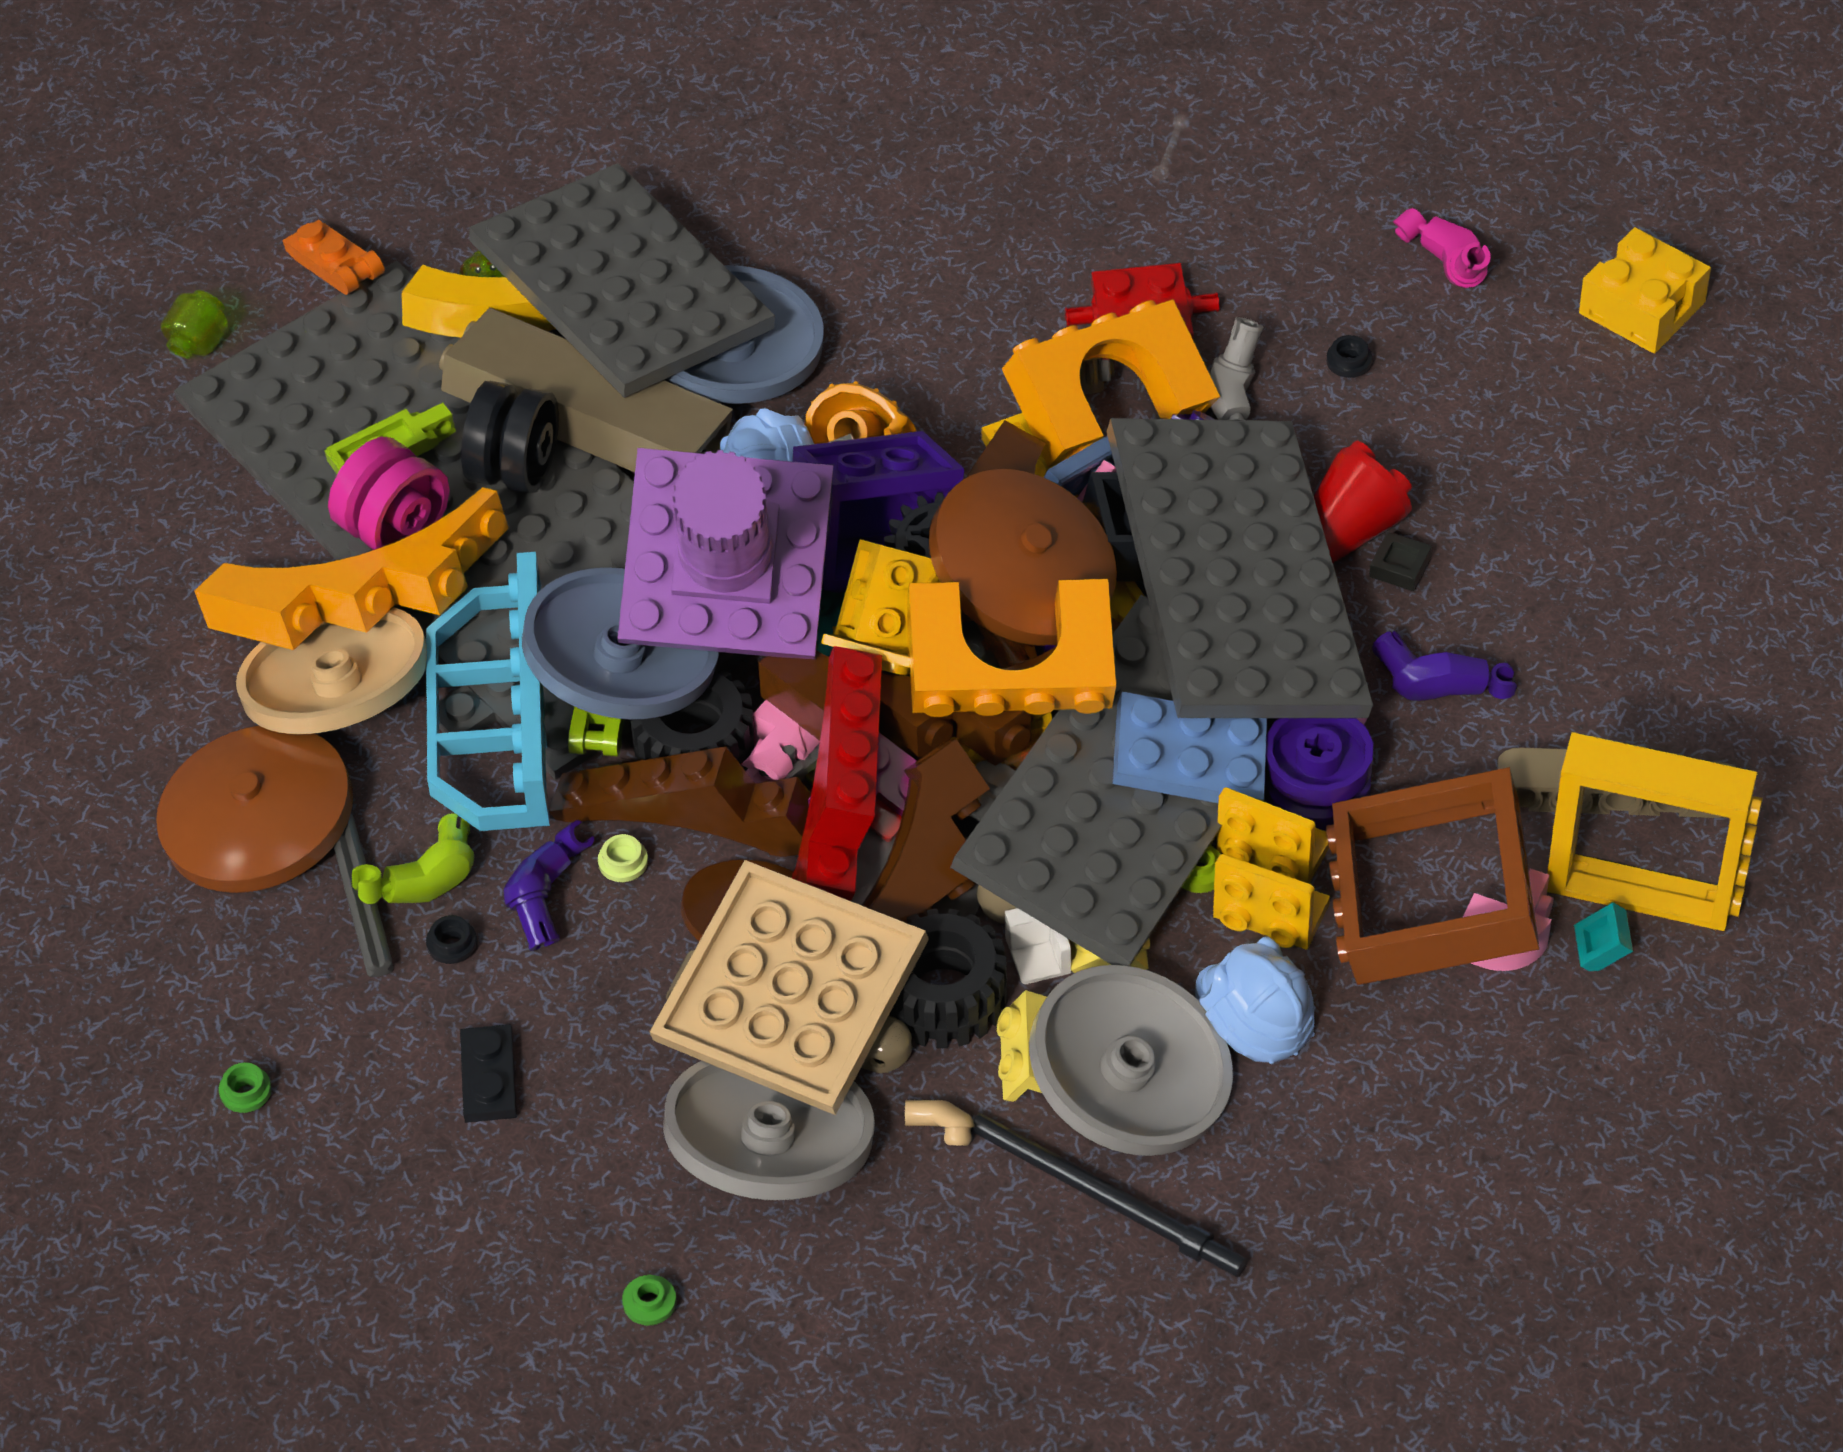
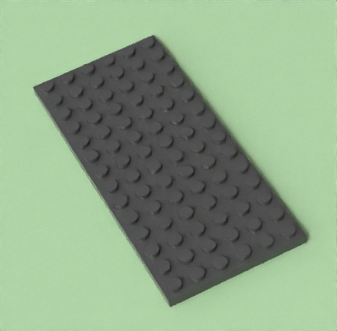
(359, 365)

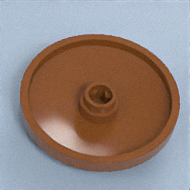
(1009, 545)
(254, 809)

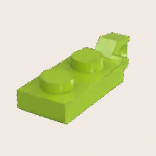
(413, 430)

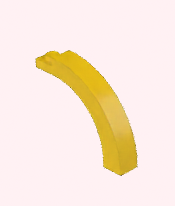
(449, 301)

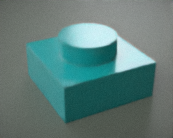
(1603, 937)

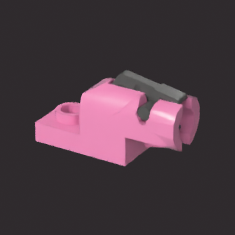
(780, 747)

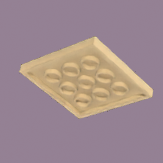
(789, 986)

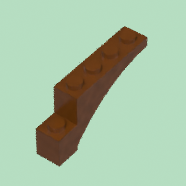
(690, 791)
(920, 860)

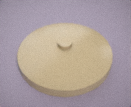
(333, 675)

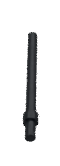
(1192, 1240)

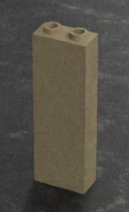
(589, 407)

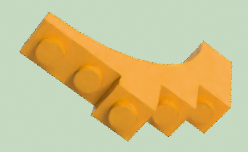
(356, 591)

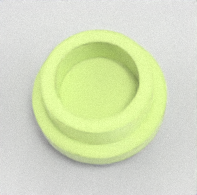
(622, 858)

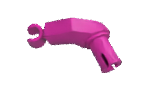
(1454, 245)

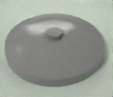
(1130, 1060)
(763, 1140)

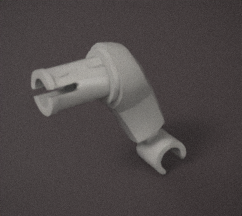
(1234, 372)

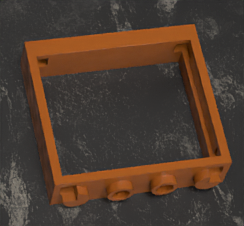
(1444, 942)

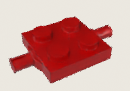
(1126, 288)

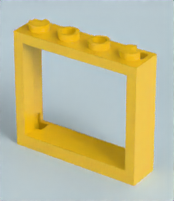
(1665, 780)

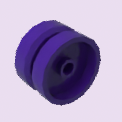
(1317, 765)

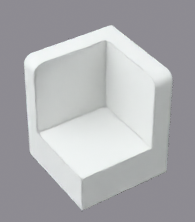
(1036, 948)

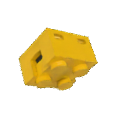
(1645, 290)

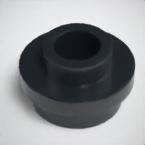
(1352, 347)
(446, 928)

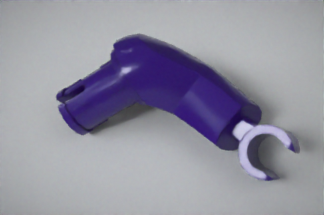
(1440, 673)
(532, 882)

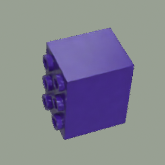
(869, 488)

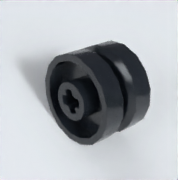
(509, 436)

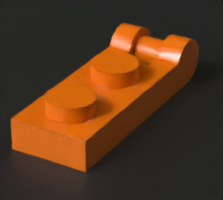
(333, 256)

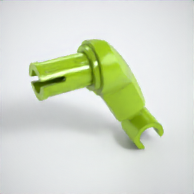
(427, 878)

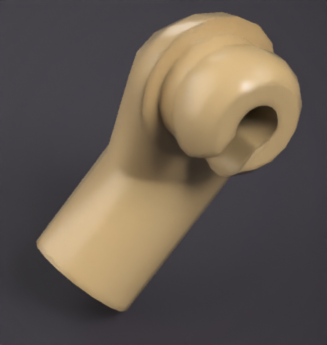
(940, 1114)

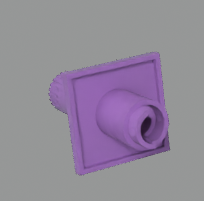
(725, 553)

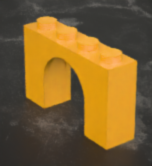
(1147, 340)
(953, 679)

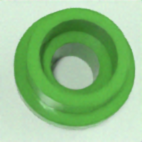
(241, 1075)
(649, 1312)

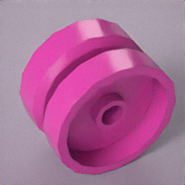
(387, 493)

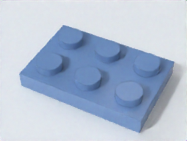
(1186, 754)

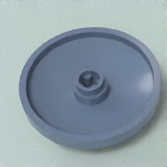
(768, 362)
(578, 658)

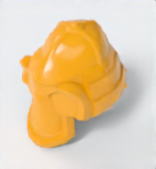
(854, 411)

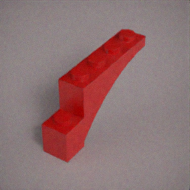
(844, 774)

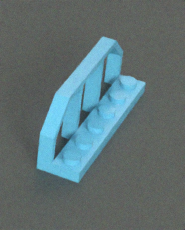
(526, 698)

